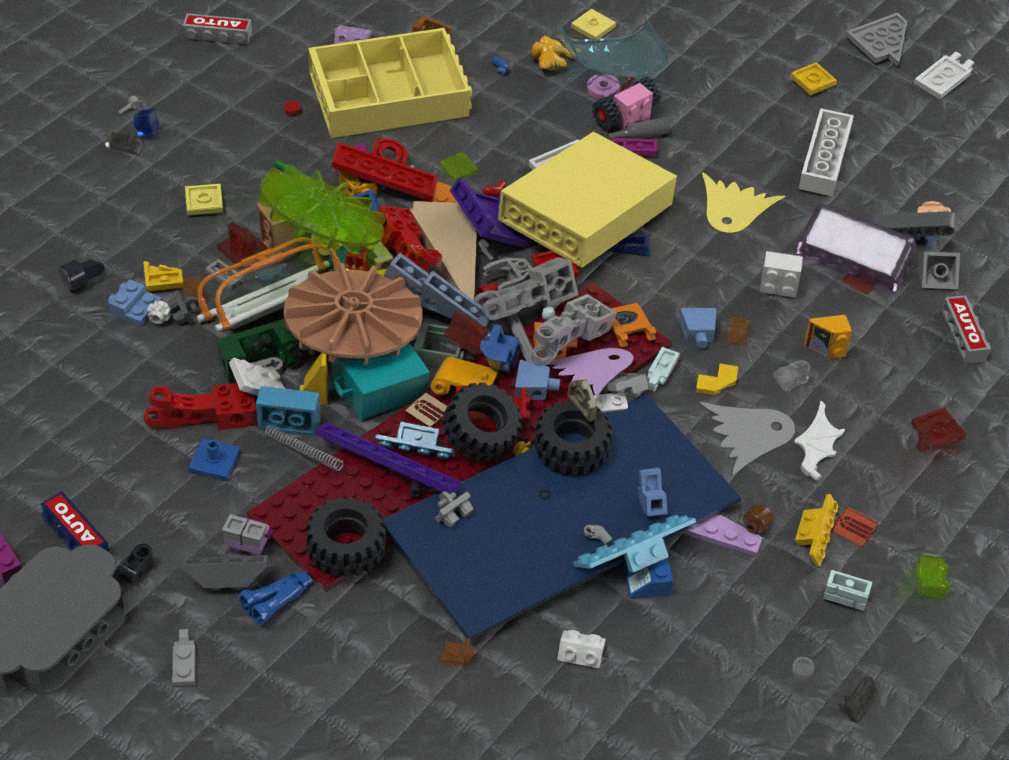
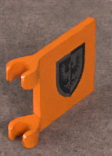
(631, 320)

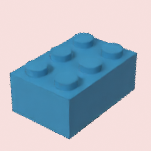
(288, 410)

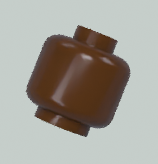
(758, 519)

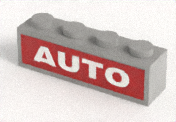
(217, 28)
(965, 329)

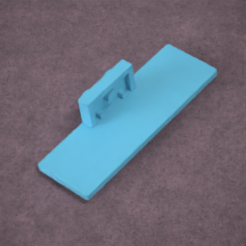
(640, 549)

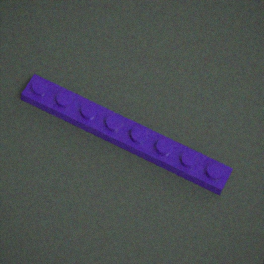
(388, 458)

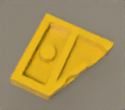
(162, 277)

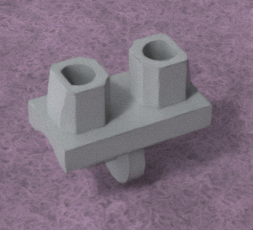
(447, 513)

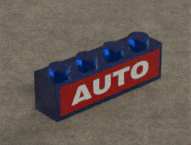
(70, 523)

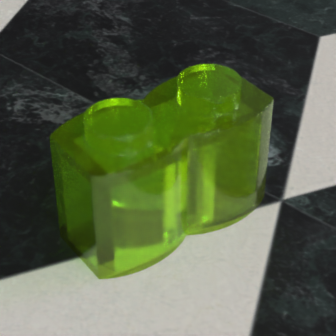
(931, 576)

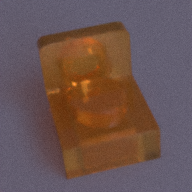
(191, 284)
(738, 330)
(457, 653)

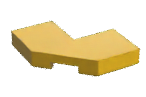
(713, 385)

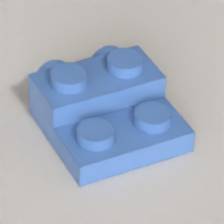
(132, 302)

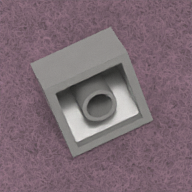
(939, 270)

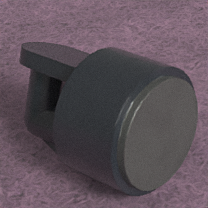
(77, 274)

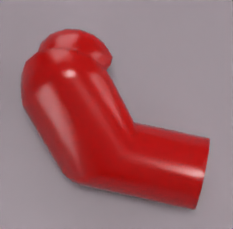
(494, 191)

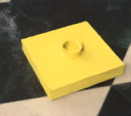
(593, 24)
(203, 199)

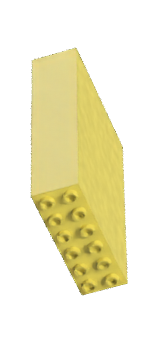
(389, 82)
(586, 198)

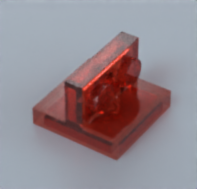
(240, 244)
(466, 333)
(937, 430)

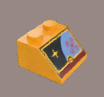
(828, 336)

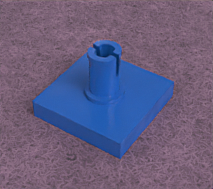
(214, 459)

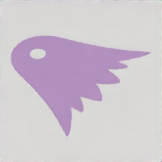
(594, 366)

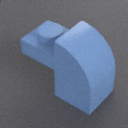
(650, 492)

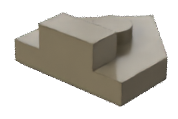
(582, 396)

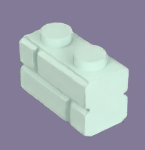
(847, 590)

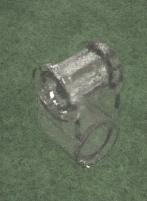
(792, 375)

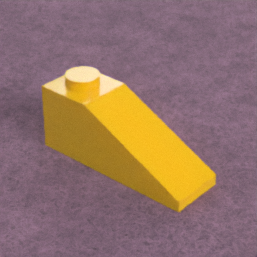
(317, 379)

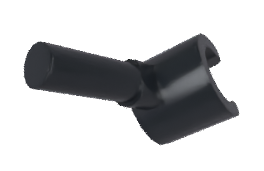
(416, 488)

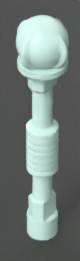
(549, 312)

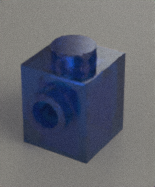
(146, 122)

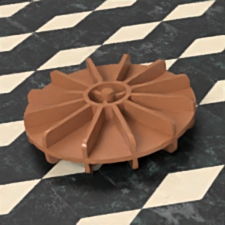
(352, 314)

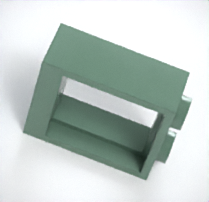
(435, 333)

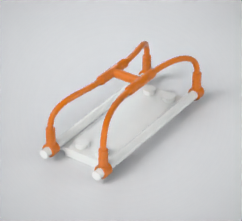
(265, 299)

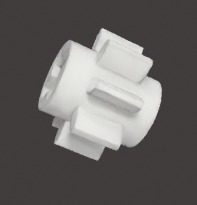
(159, 312)

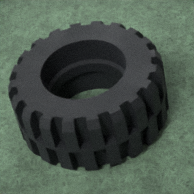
(497, 407)
(572, 456)
(350, 557)

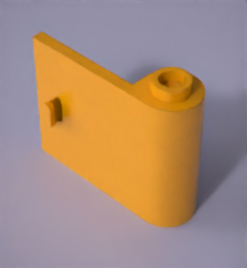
(461, 373)

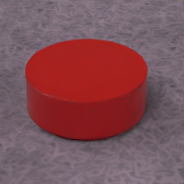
(292, 108)

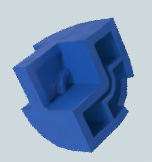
(501, 350)

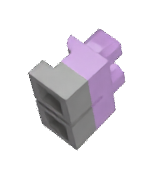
(244, 535)

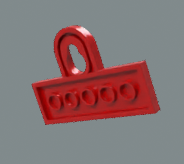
(384, 171)

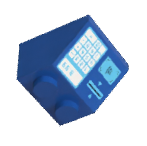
(649, 581)

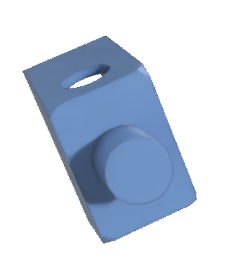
(698, 325)
(535, 380)

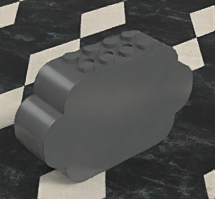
(56, 617)

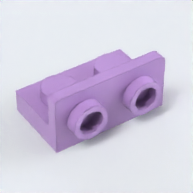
(349, 34)

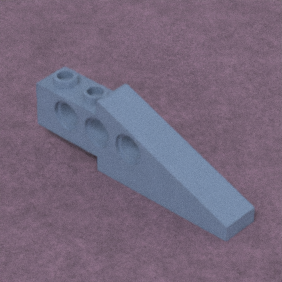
(435, 291)

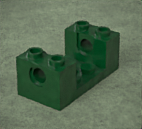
(272, 340)

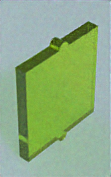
(458, 166)

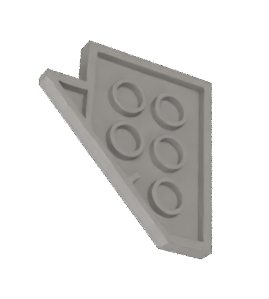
(881, 38)

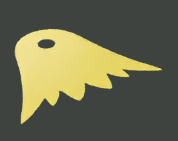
(731, 203)

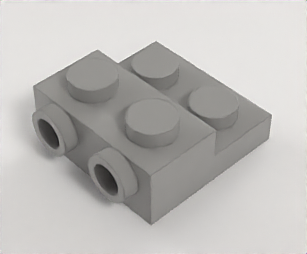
(627, 382)

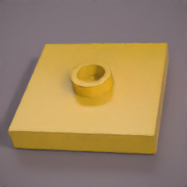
(813, 78)

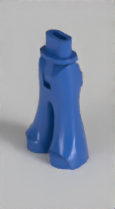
(268, 600)

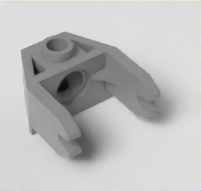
(515, 270)

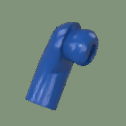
(502, 64)

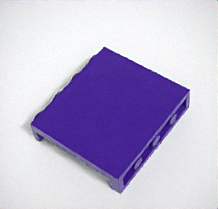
(483, 214)

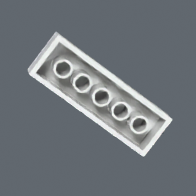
(826, 152)

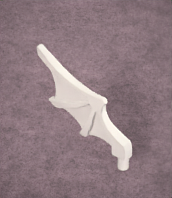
(817, 443)

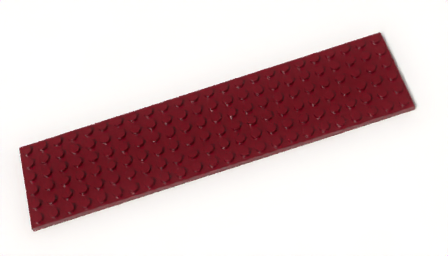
(390, 490)

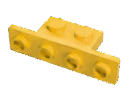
(816, 528)

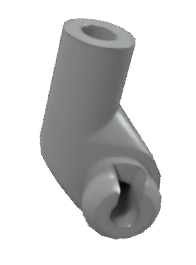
(598, 532)

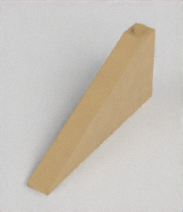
(454, 236)

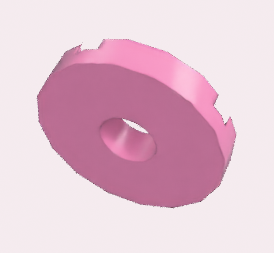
(595, 89)

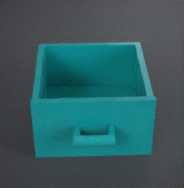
(381, 384)

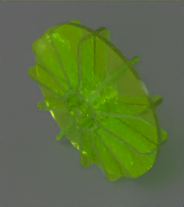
(321, 209)

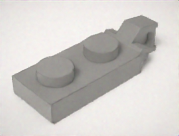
(183, 660)

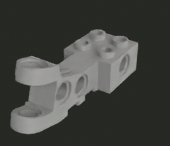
(547, 287)
(581, 318)

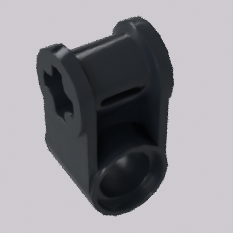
(135, 564)

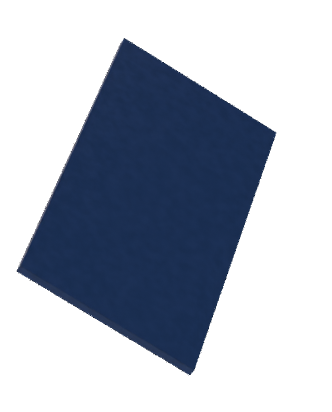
(523, 548)

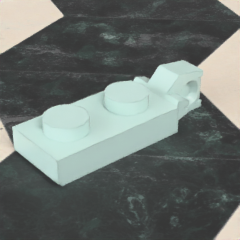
(661, 368)

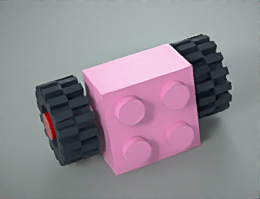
(628, 106)

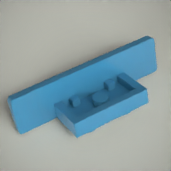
(416, 438)

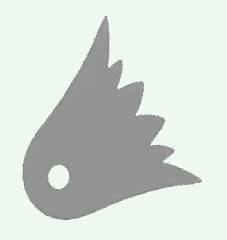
(750, 431)

